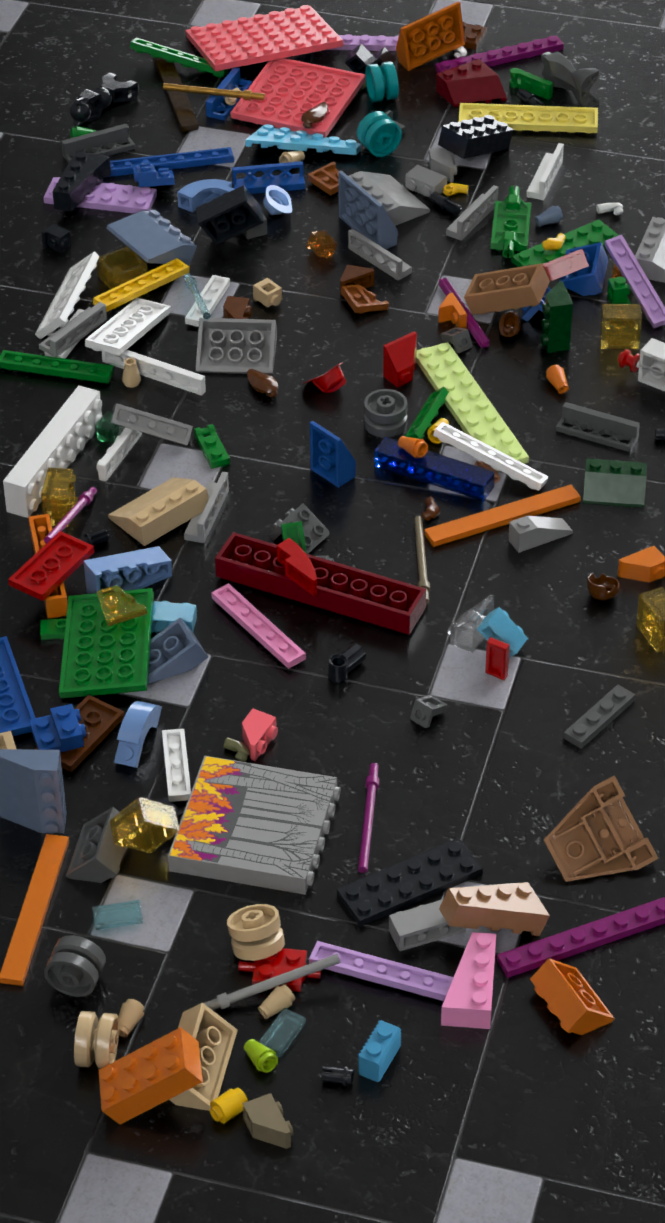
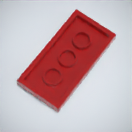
(51, 565)

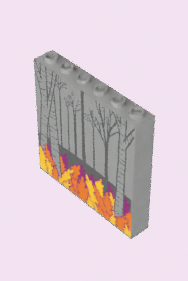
(254, 825)

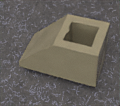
(266, 1121)

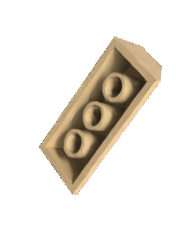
(215, 1047)

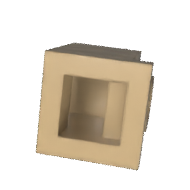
(270, 296)

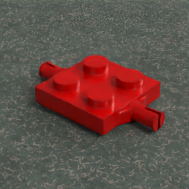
(278, 964)

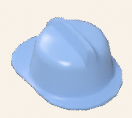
(277, 200)

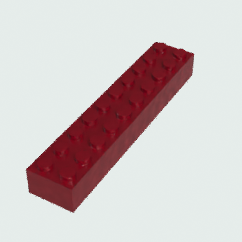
(339, 586)

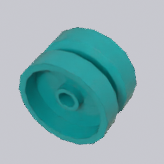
(382, 82)
(379, 134)

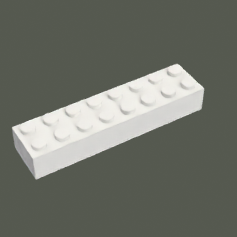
(53, 448)

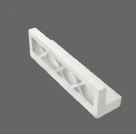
(546, 173)

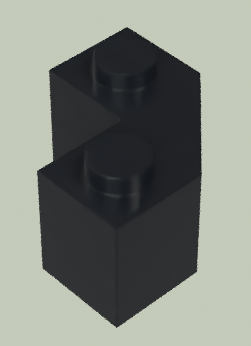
(361, 57)

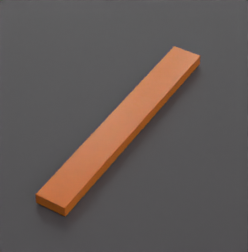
(501, 515)
(34, 910)

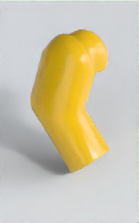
(454, 188)
(554, 243)

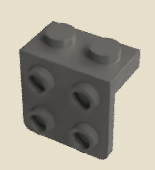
(313, 529)

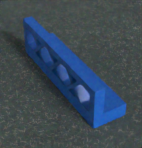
(216, 103)
(259, 184)

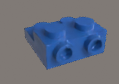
(148, 176)
(59, 730)

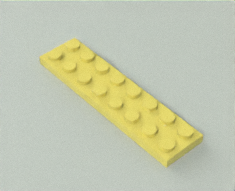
(535, 117)

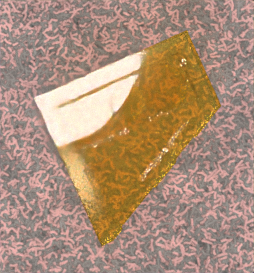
(119, 605)

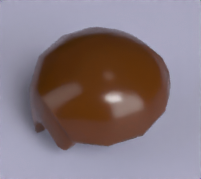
(603, 587)

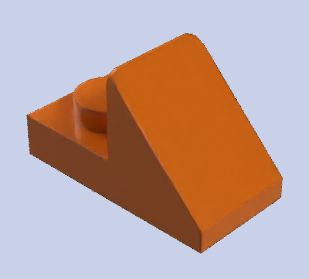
(452, 310)

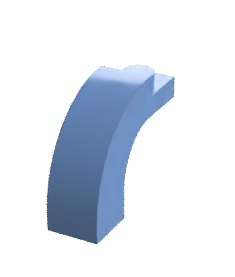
(201, 192)
(133, 730)

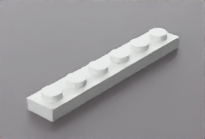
(160, 371)
(491, 456)

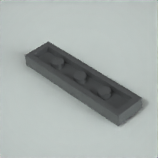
(599, 716)

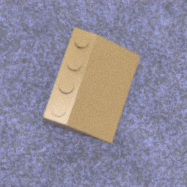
(161, 509)

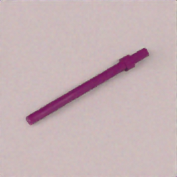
(84, 500)
(372, 785)

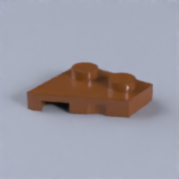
(326, 178)

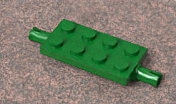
(511, 224)

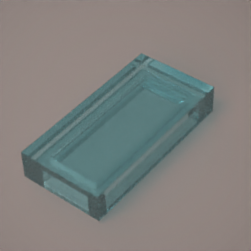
(117, 915)
(283, 1031)

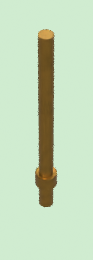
(246, 94)

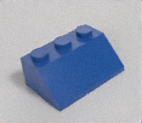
(590, 279)

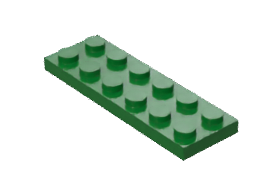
(586, 235)

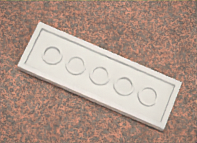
(67, 296)
(127, 326)

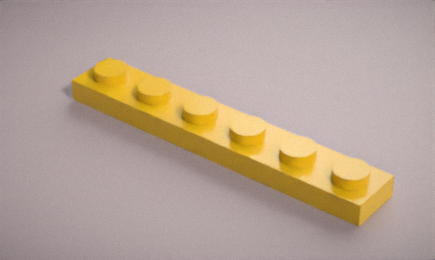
(142, 284)

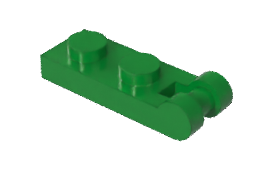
(531, 83)
(211, 446)

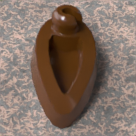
(314, 115)
(509, 324)
(262, 382)

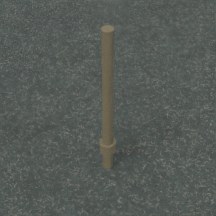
(421, 558)

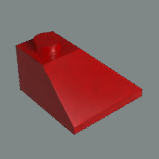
(400, 359)

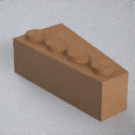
(495, 907)

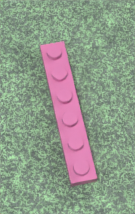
(258, 626)

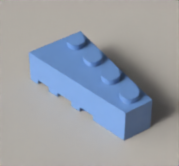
(127, 570)

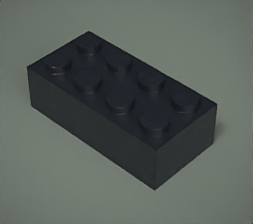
(475, 136)

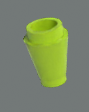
(261, 1056)

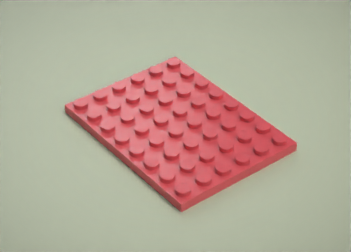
(263, 38)

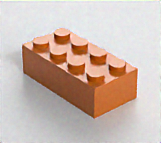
(150, 1076)

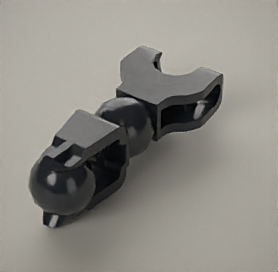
(91, 103)

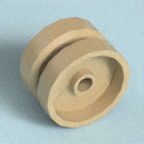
(255, 932)
(96, 1039)

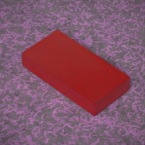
(497, 658)

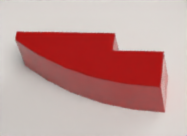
(297, 565)

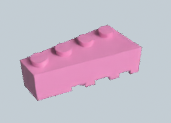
(471, 990)

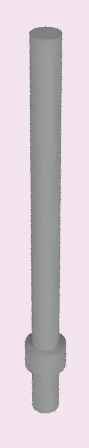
(224, 999)

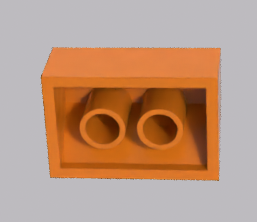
(570, 997)

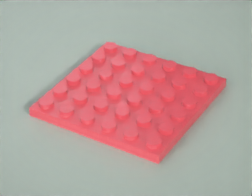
(294, 88)

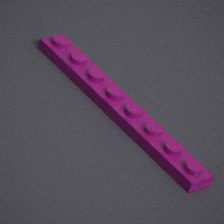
(507, 53)
(582, 938)

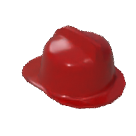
(330, 380)

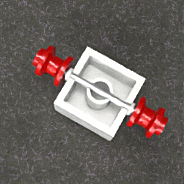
(649, 362)

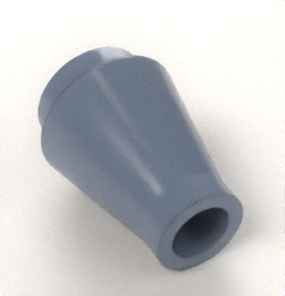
(550, 216)

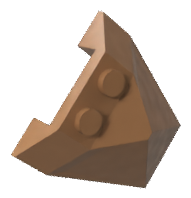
(599, 836)

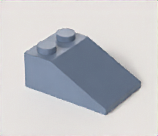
(174, 652)

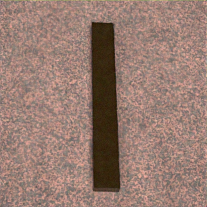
(178, 100)

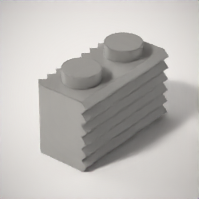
(425, 181)

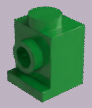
(618, 291)

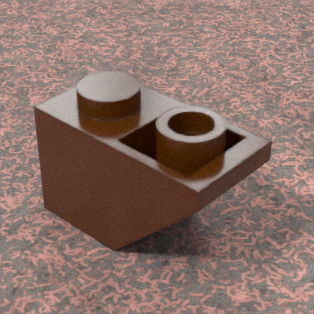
(237, 308)

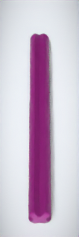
(472, 324)

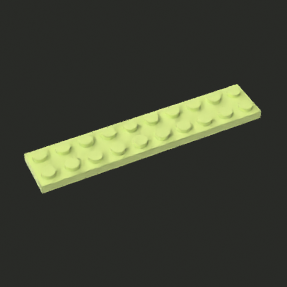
(467, 400)

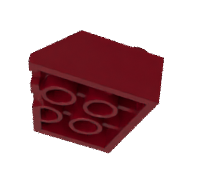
(469, 84)

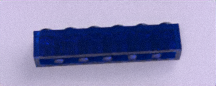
(436, 470)

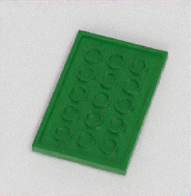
(105, 657)

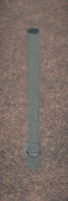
(191, 284)

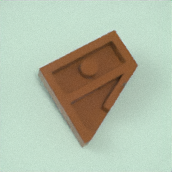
(362, 300)

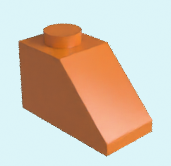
(643, 565)

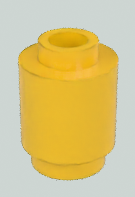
(227, 1105)

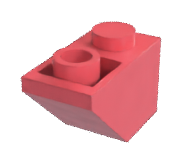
(257, 732)

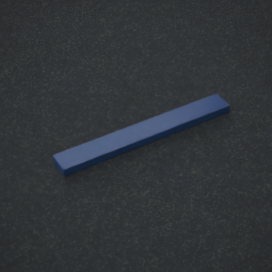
(174, 161)

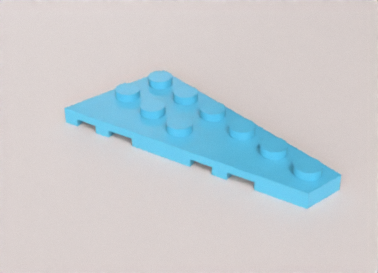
(300, 140)

